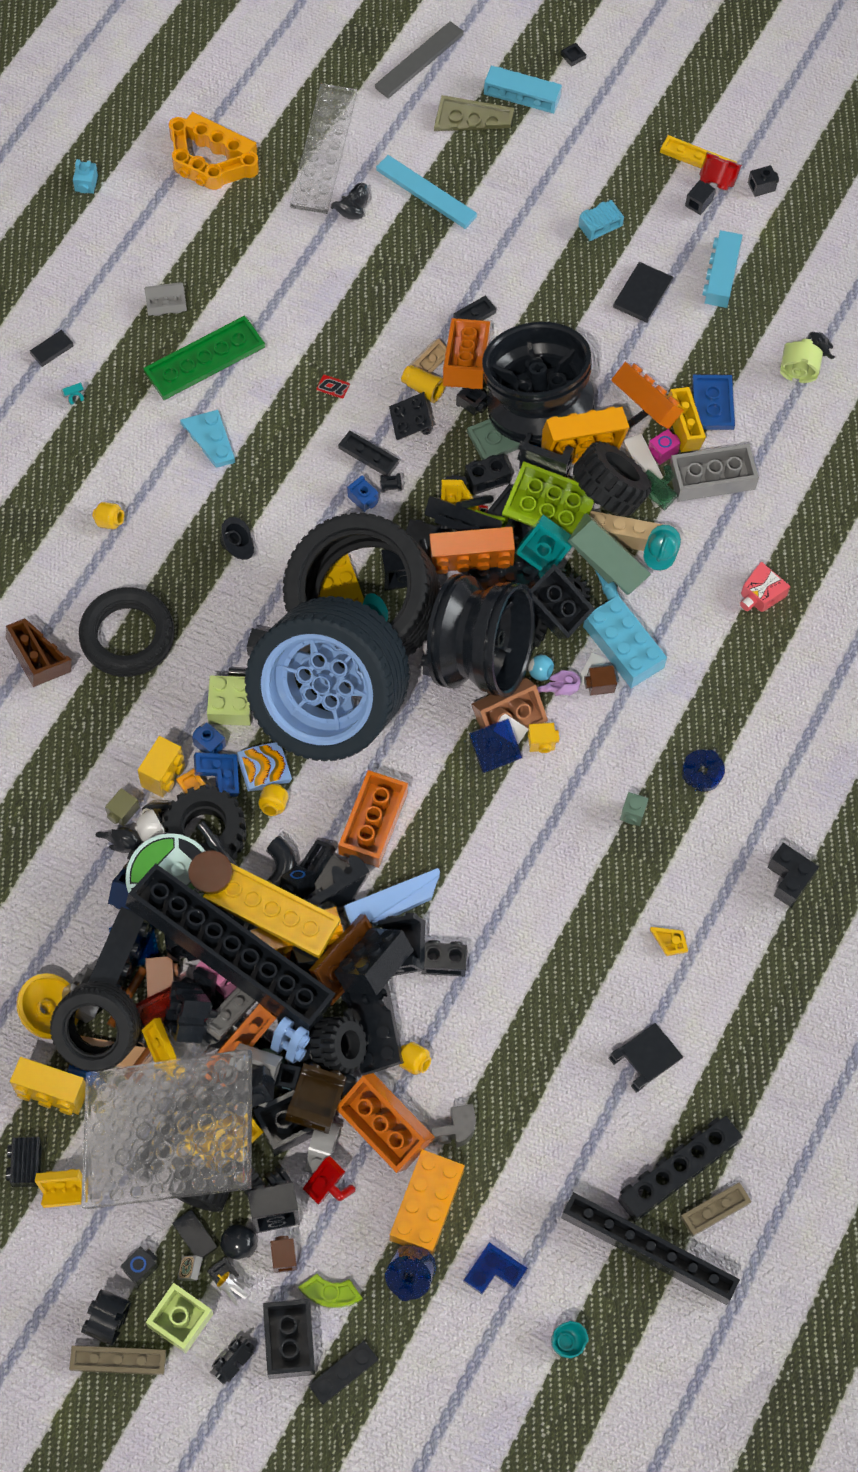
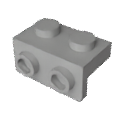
(165, 299)

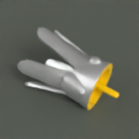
(229, 1282)

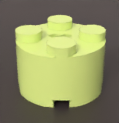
(801, 361)

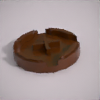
(210, 872)

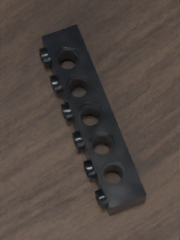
(639, 1207)

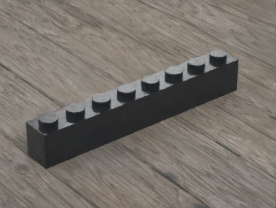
(650, 1248)

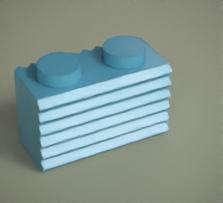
(600, 220)

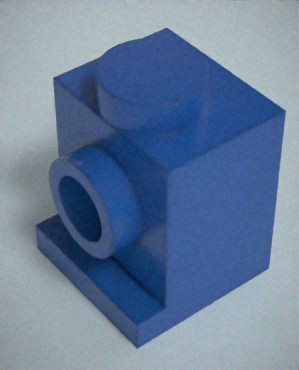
(356, 494)

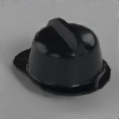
(237, 538)

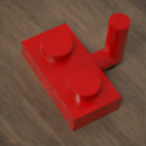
(325, 1181)

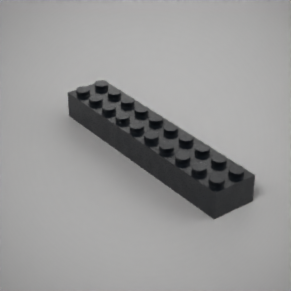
(229, 948)

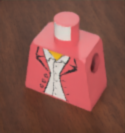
(763, 589)

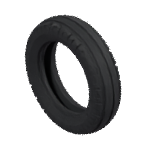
(126, 599)

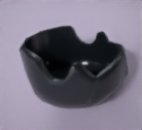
(238, 1242)

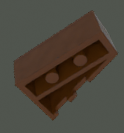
(35, 653)

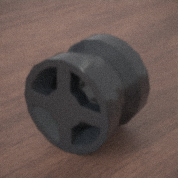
(277, 1175)

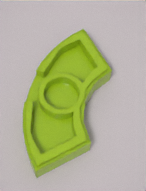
(330, 1294)

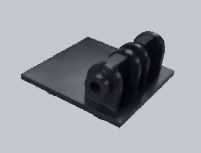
(411, 416)

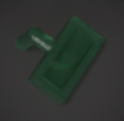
(660, 492)

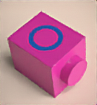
(664, 446)

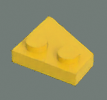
(455, 491)

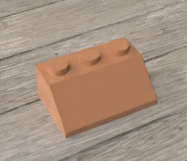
(523, 706)

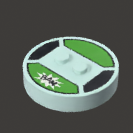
(170, 852)

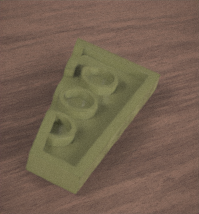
(471, 115)

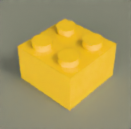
(161, 767)

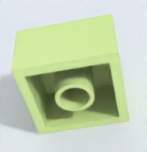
(228, 701)
(179, 1318)

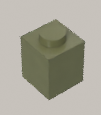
(122, 807)

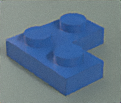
(221, 766)

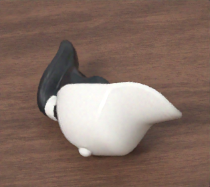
(150, 821)

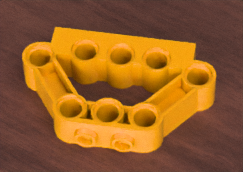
(239, 151)

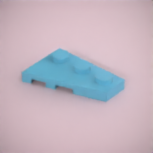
(211, 437)

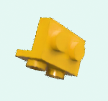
(60, 1188)

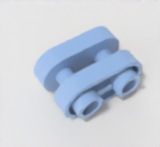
(296, 1046)

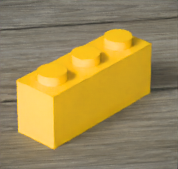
(688, 425)

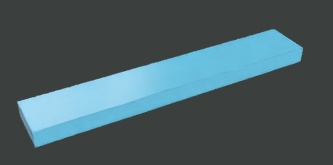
(426, 191)

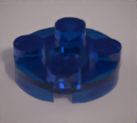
(709, 760)

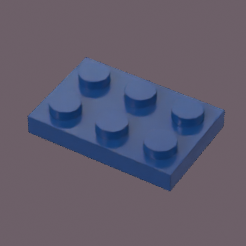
(714, 401)

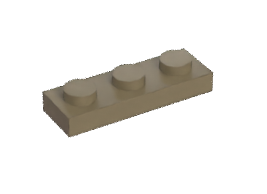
(715, 1209)

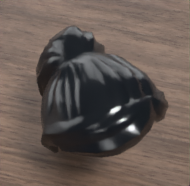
(353, 204)

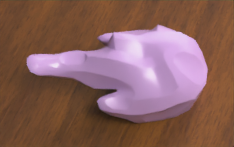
(565, 683)

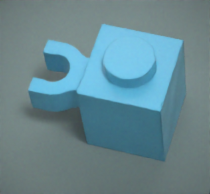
(85, 177)

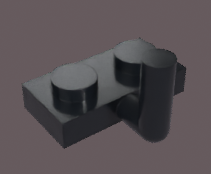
(206, 981)

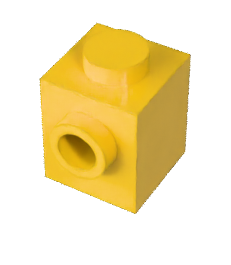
(542, 737)

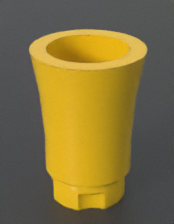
(423, 382)

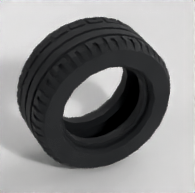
(78, 1051)

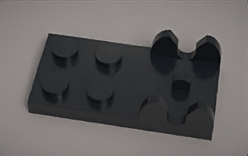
(342, 879)
(380, 1026)

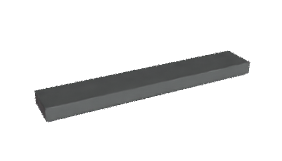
(419, 59)

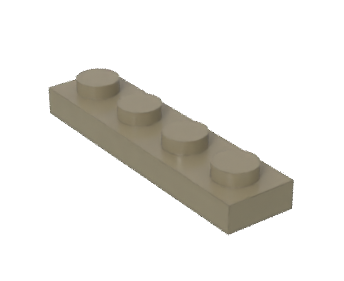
(117, 1360)

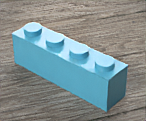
(522, 89)
(723, 268)

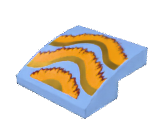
(263, 766)

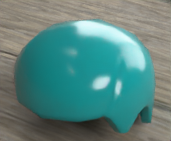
(569, 1339)

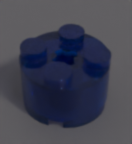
(410, 1272)

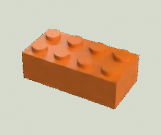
(465, 353)
(472, 549)
(373, 818)
(384, 1122)

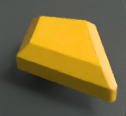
(670, 940)

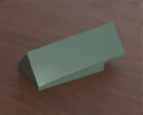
(607, 555)

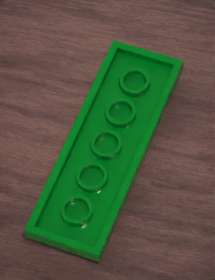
(204, 357)

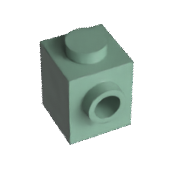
(634, 809)

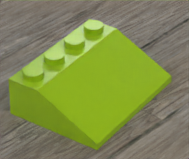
(547, 494)

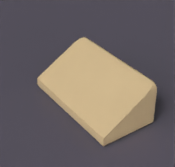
(430, 357)

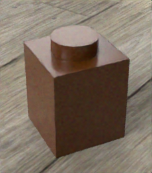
(600, 680)
(283, 1254)

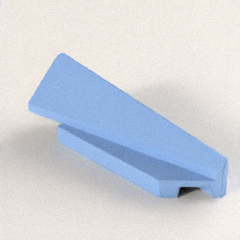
(394, 899)

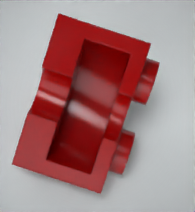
(719, 171)

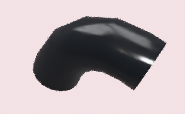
(283, 857)

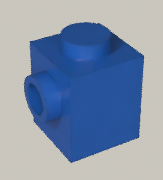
(208, 739)

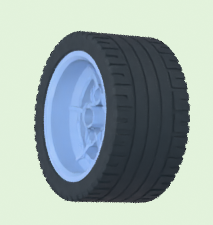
(339, 633)

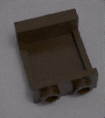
(316, 1098)

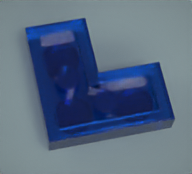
(494, 1263)

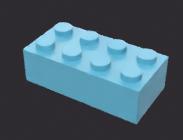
(625, 642)

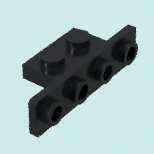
(460, 520)

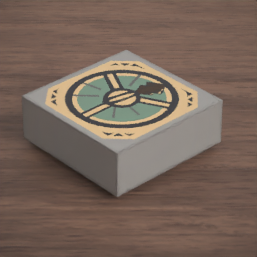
(189, 1268)

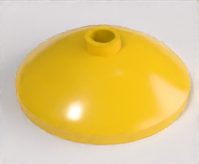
(44, 992)

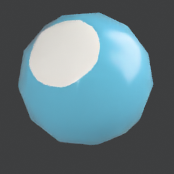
(541, 667)

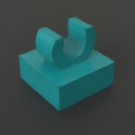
(72, 391)

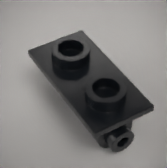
(225, 1365)

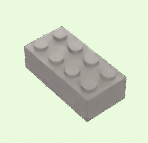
(714, 472)

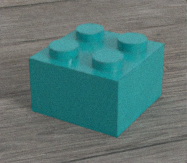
(544, 544)

